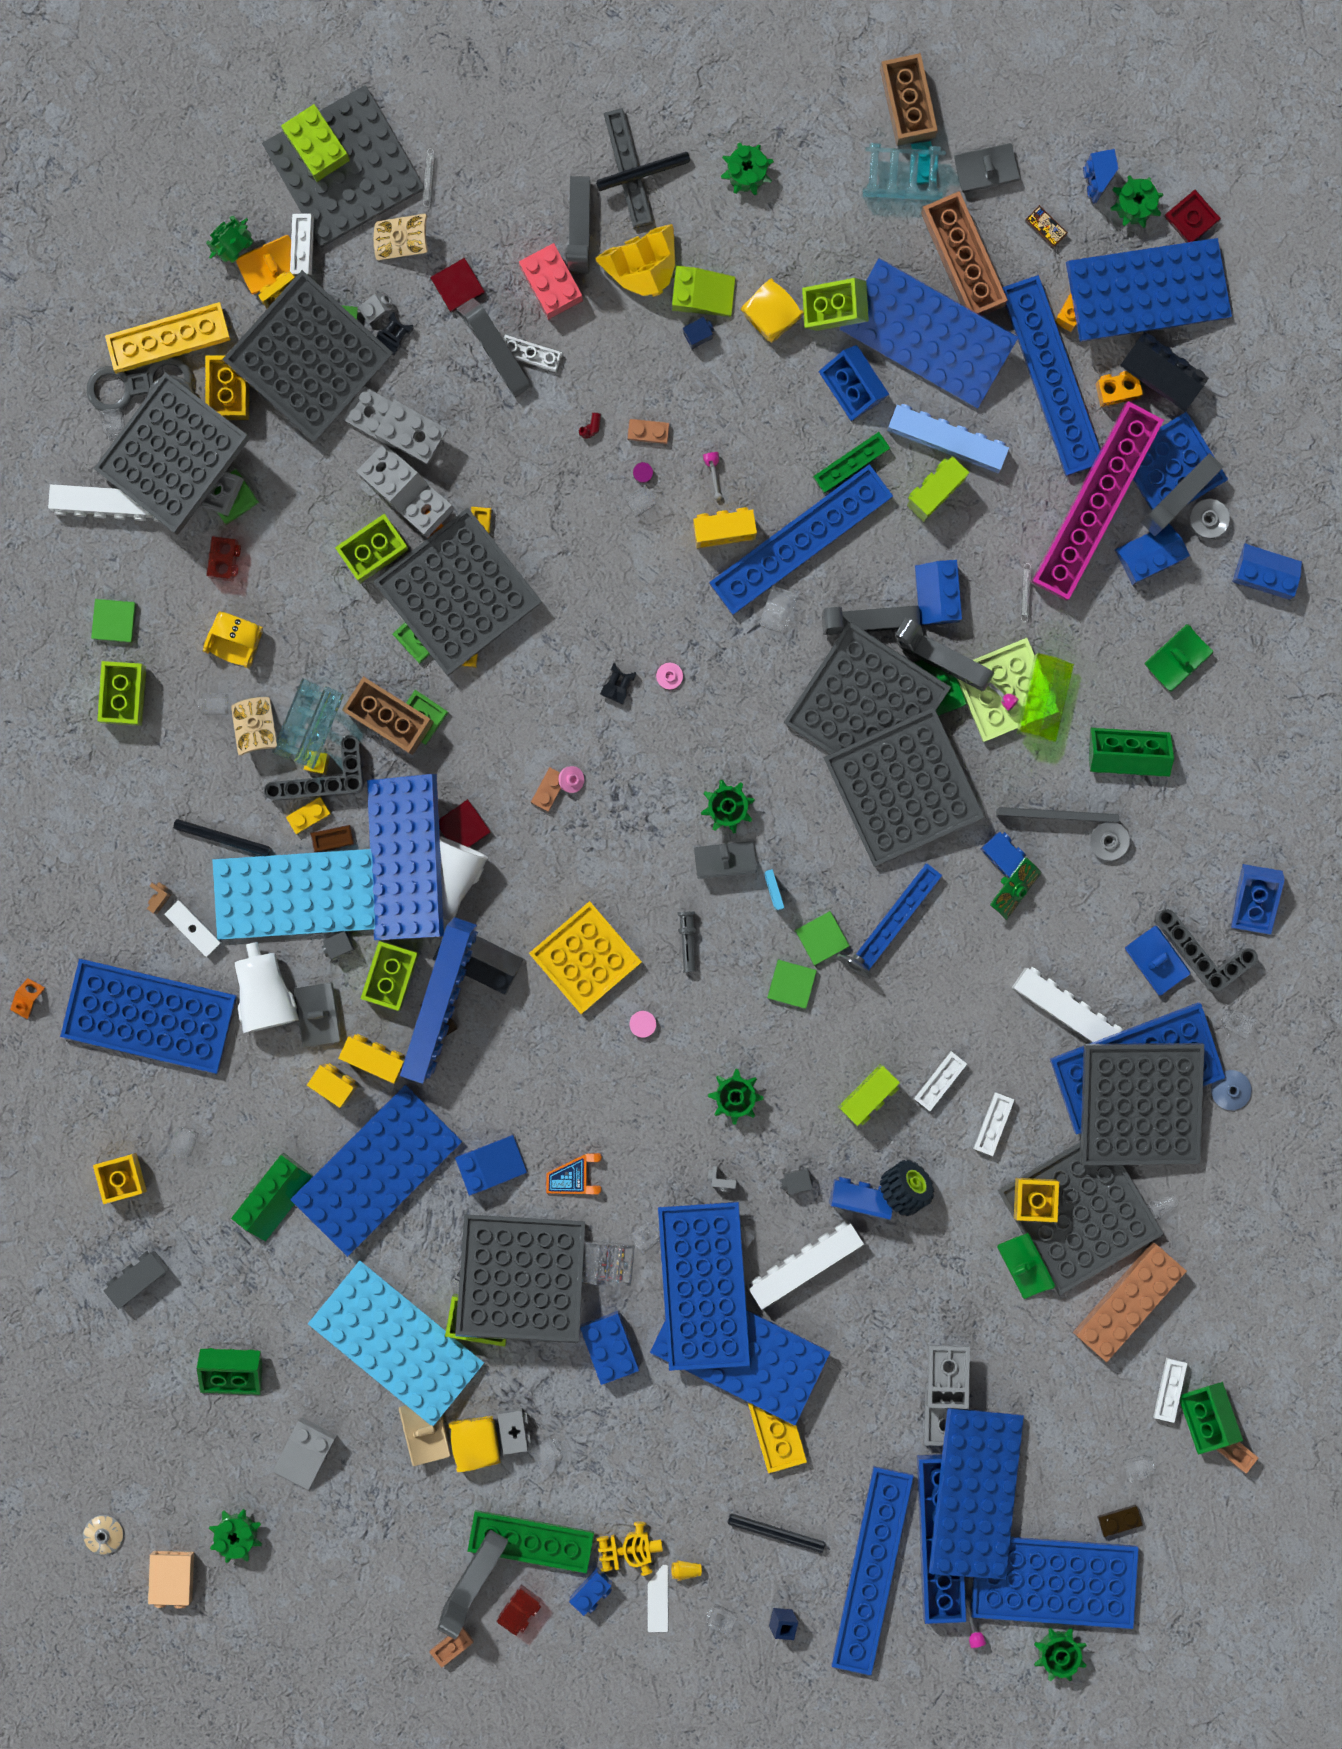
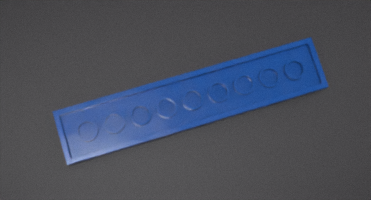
(1051, 375)
(801, 539)
(872, 1570)

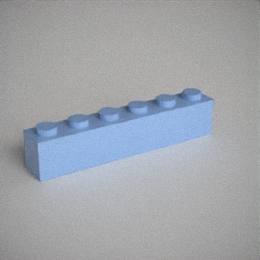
(947, 438)

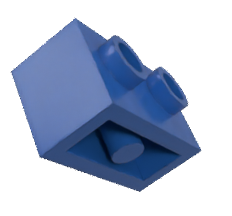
(1003, 853)
(590, 1591)

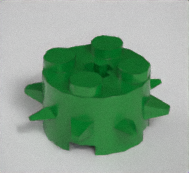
(752, 178)
(1132, 211)
(229, 239)
(717, 801)
(747, 1097)
(246, 1534)
(1071, 1654)

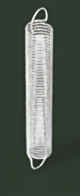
(427, 176)
(1024, 602)

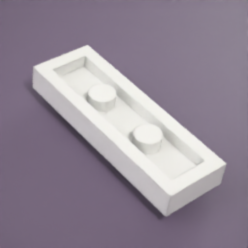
(302, 243)
(940, 1081)
(993, 1124)
(1170, 1390)

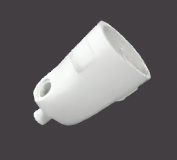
(459, 871)
(263, 993)

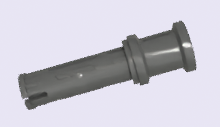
(687, 930)

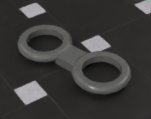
(134, 384)

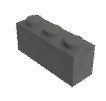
(135, 1279)

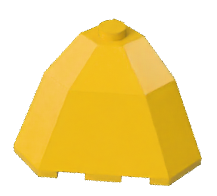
(642, 263)

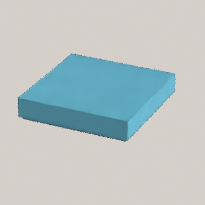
(773, 890)

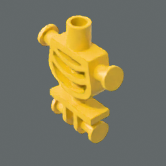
(649, 1547)

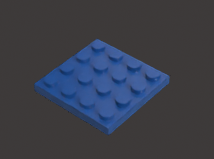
(1171, 458)

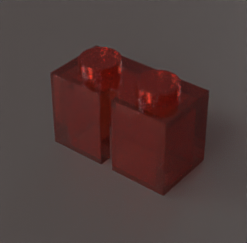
(517, 1612)

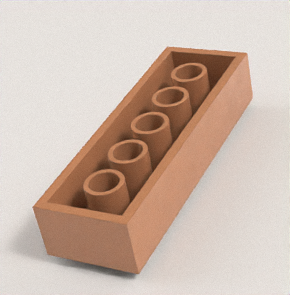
(963, 254)
(1129, 1301)

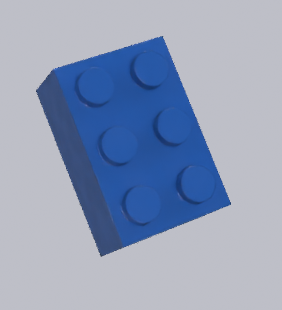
(609, 1347)

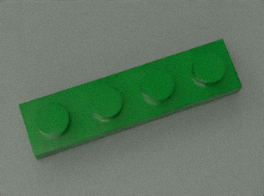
(851, 462)

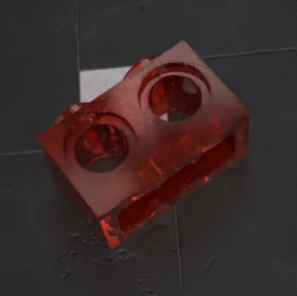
(217, 559)

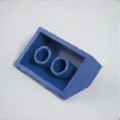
(853, 382)
(1152, 554)
(1268, 572)
(938, 592)
(859, 1198)

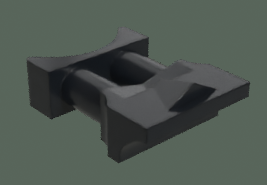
(389, 340)
(614, 692)

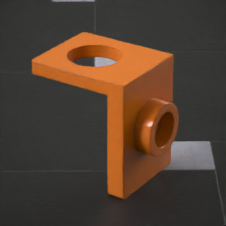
(24, 1000)

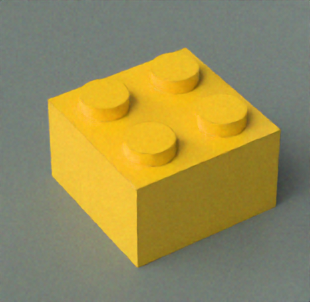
(333, 1085)
(119, 1178)
(1036, 1199)

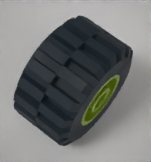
(907, 1188)

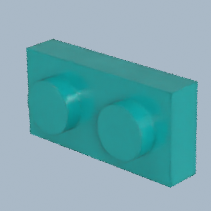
(923, 163)

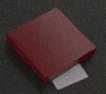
(1192, 217)
(457, 284)
(463, 825)

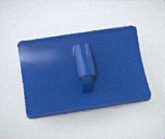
(1157, 960)

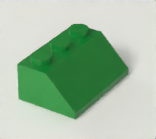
(229, 1371)
(1210, 1418)

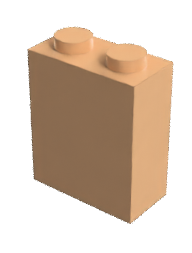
(171, 1578)

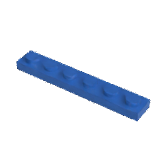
(898, 915)

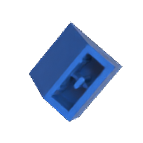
(1100, 171)

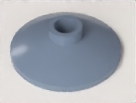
(1222, 1095)

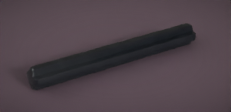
(643, 171)
(221, 837)
(776, 1533)

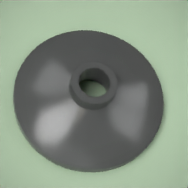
(856, 964)

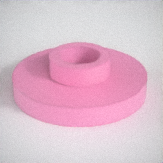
(669, 676)
(571, 779)
(642, 1024)

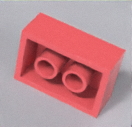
(550, 281)

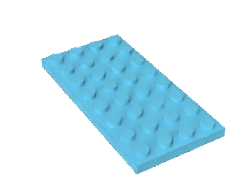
(294, 894)
(395, 1343)

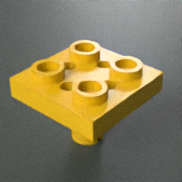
(269, 293)

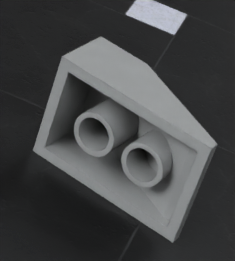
(304, 1453)

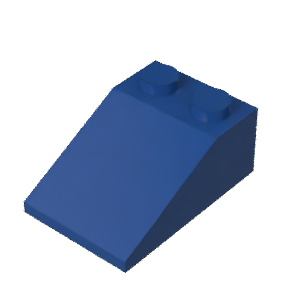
(1257, 899)
(490, 1165)

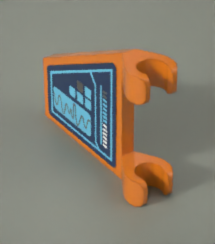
(572, 1177)

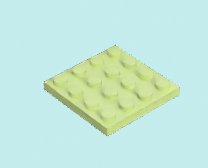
(1012, 672)

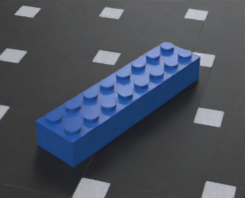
(438, 1000)
(941, 1594)

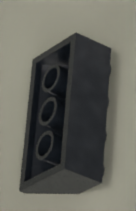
(1164, 371)
(491, 965)

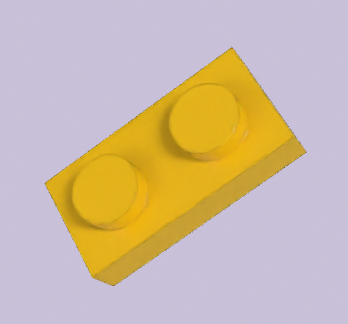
(308, 815)

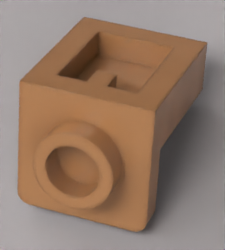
(158, 901)

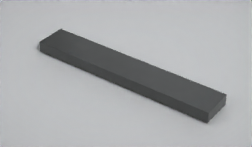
(626, 160)
(1057, 815)

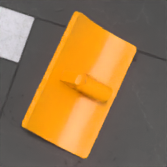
(265, 263)

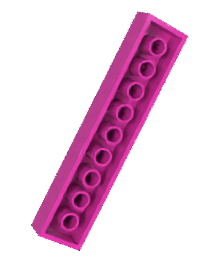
(1097, 501)

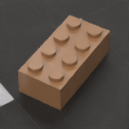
(908, 99)
(388, 715)

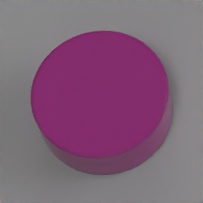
(643, 472)

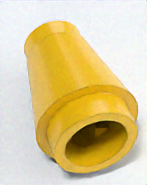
(684, 1570)

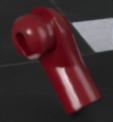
(592, 428)

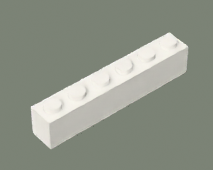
(94, 501)
(1063, 1006)
(805, 1265)

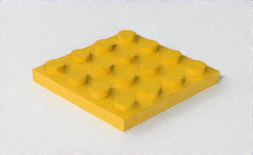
(585, 957)

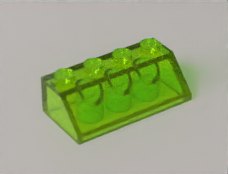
(1045, 697)

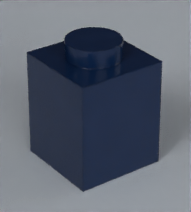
(698, 332)
(783, 1624)

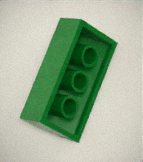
(1130, 752)
(271, 1197)

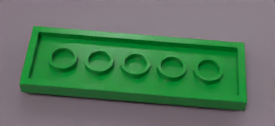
(535, 1541)

